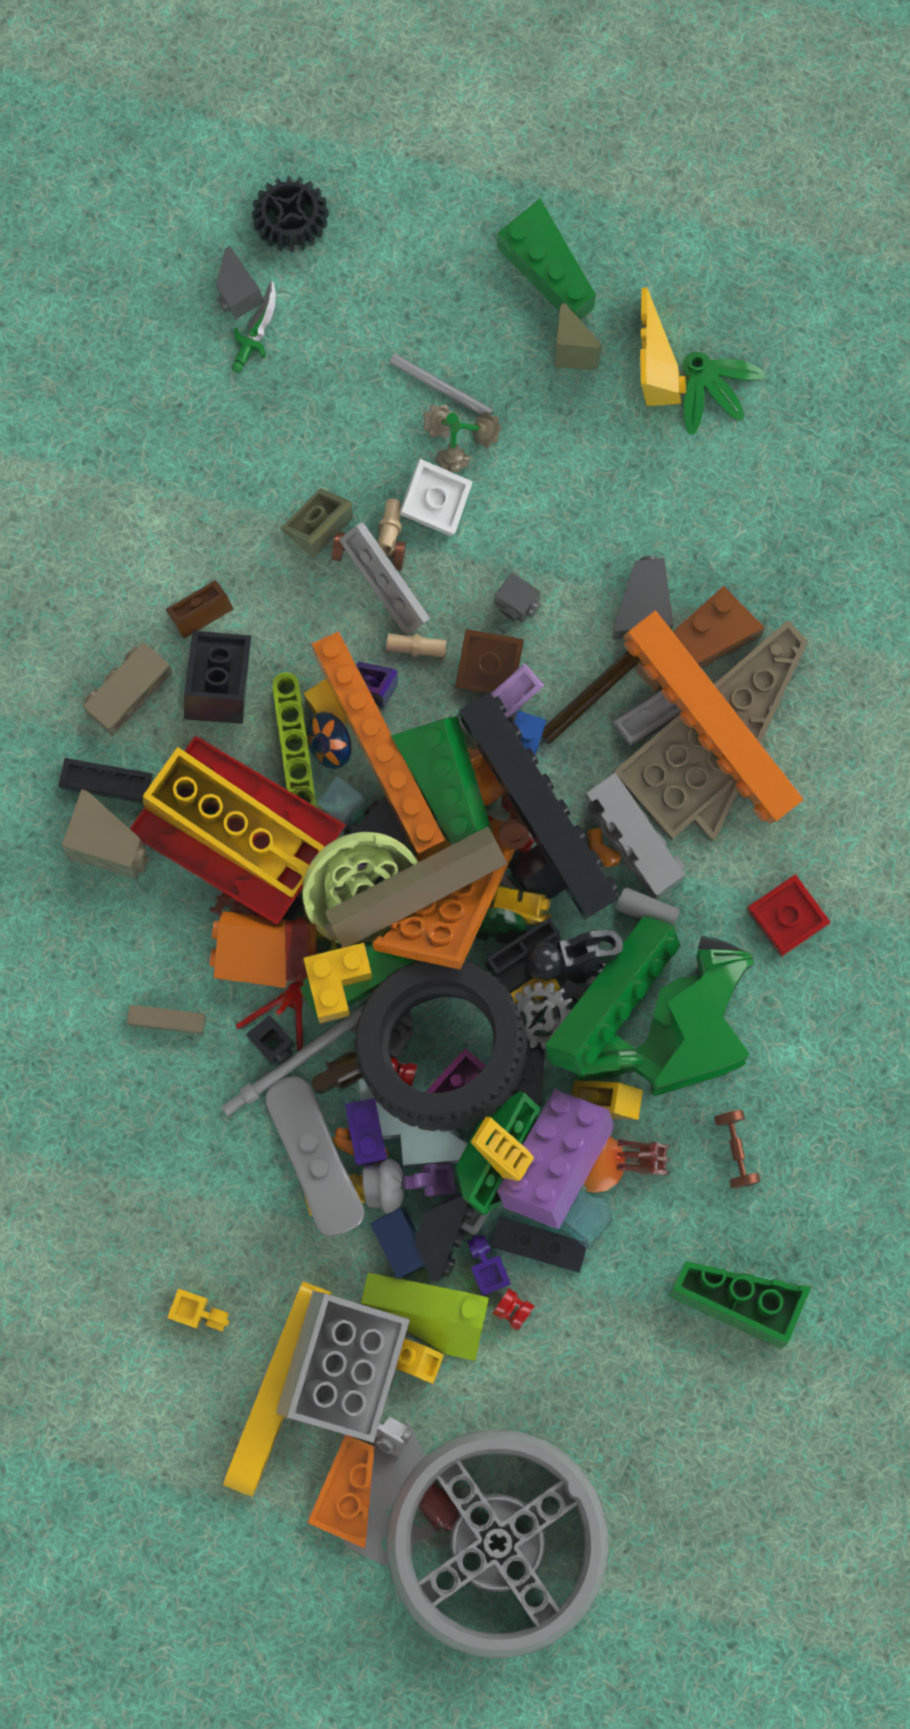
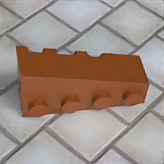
(713, 631)

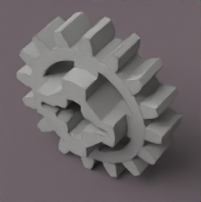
(532, 1008)

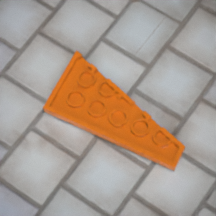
(447, 927)

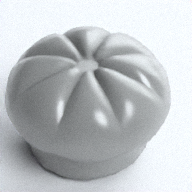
(384, 1185)

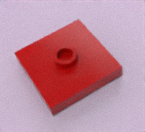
(788, 915)

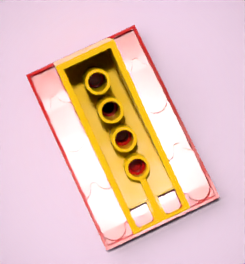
(253, 843)

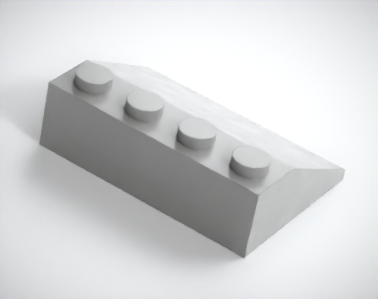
(342, 1366)

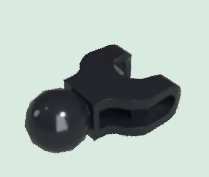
(573, 957)

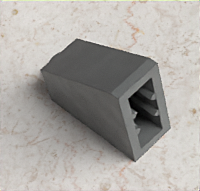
(644, 594)

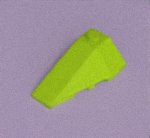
(437, 1315)

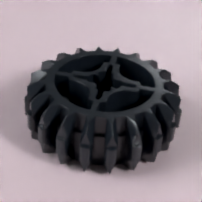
(303, 227)

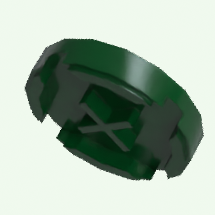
(502, 924)

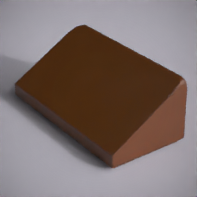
(199, 609)

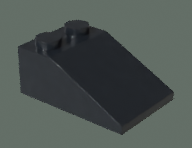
(217, 677)

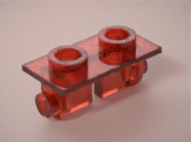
(299, 943)

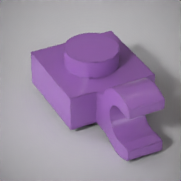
(435, 1178)

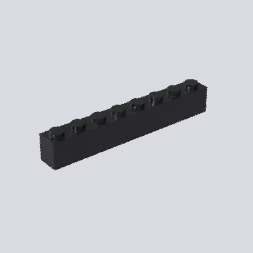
(537, 805)

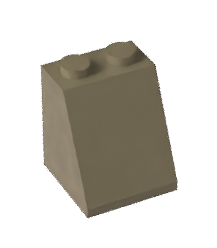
(103, 840)

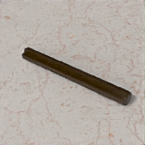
(589, 696)

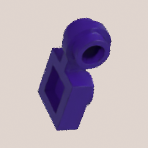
(489, 1273)

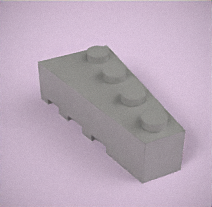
(633, 836)

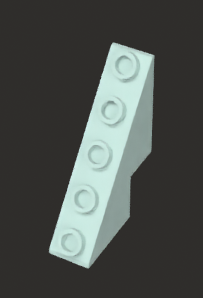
(418, 1145)

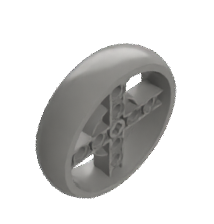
(424, 1594)

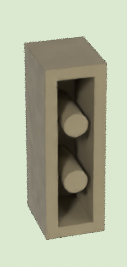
(126, 688)

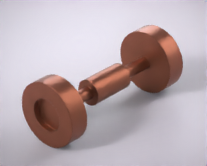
(399, 554)
(513, 832)
(737, 1149)

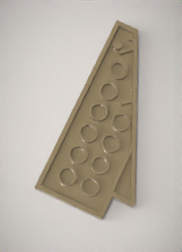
(677, 775)

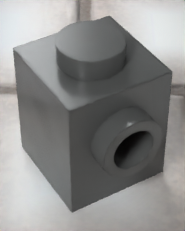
(517, 598)

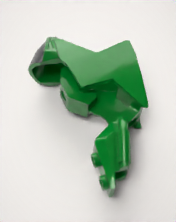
(688, 1028)

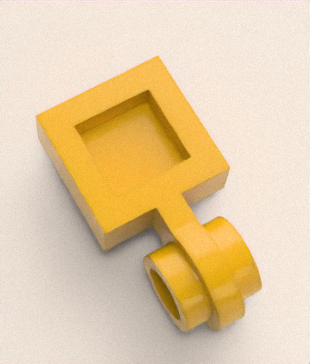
(190, 1310)

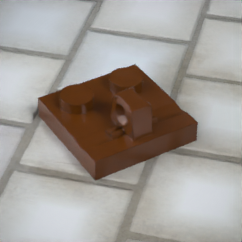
(487, 660)

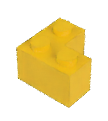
(329, 974)

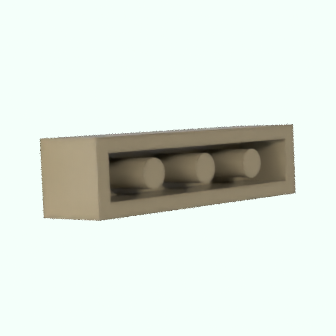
(166, 1019)

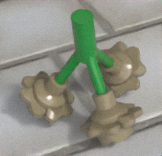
(441, 421)

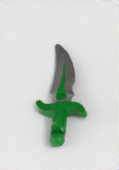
(255, 331)

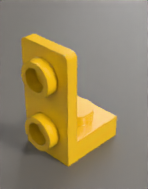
(419, 1361)

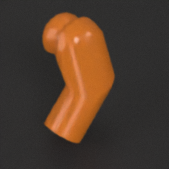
(607, 855)

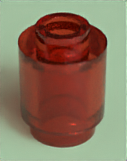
(438, 1508)

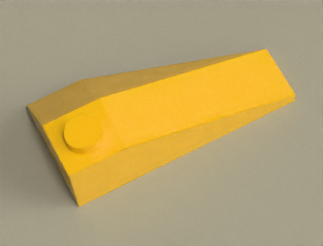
(658, 366)

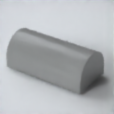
(640, 905)

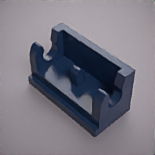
(397, 1236)

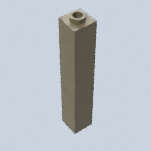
(414, 888)

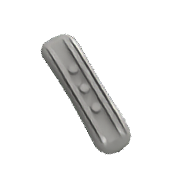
(314, 1156)

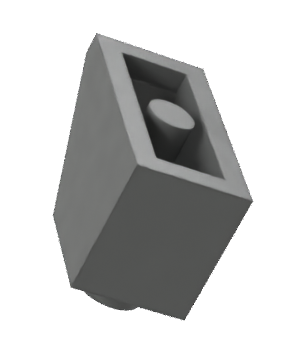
(236, 287)

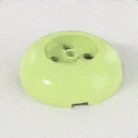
(339, 864)

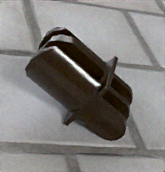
(339, 1073)

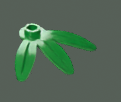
(721, 392)

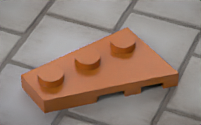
(346, 1493)

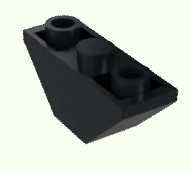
(441, 1233)

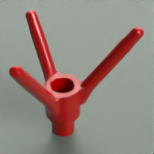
(290, 998)

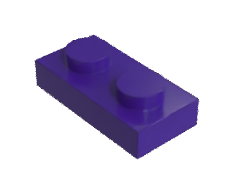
(365, 1132)

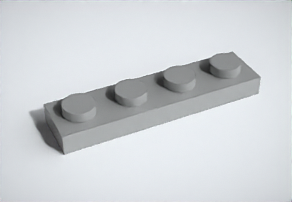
(384, 578)

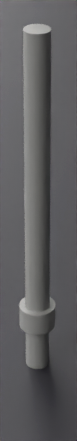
(251, 1092)

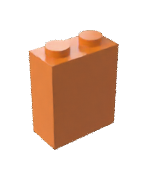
(249, 949)

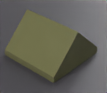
(575, 343)
(318, 521)

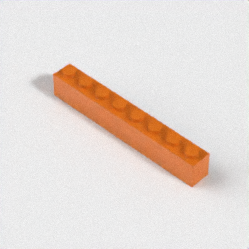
(712, 718)
(378, 746)

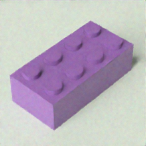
(564, 1151)

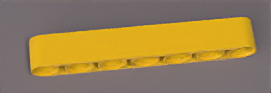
(263, 1420)

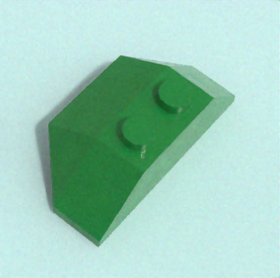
(476, 1175)

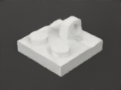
(435, 497)

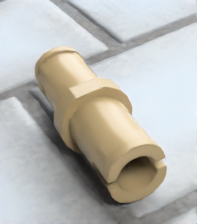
(389, 526)
(416, 645)

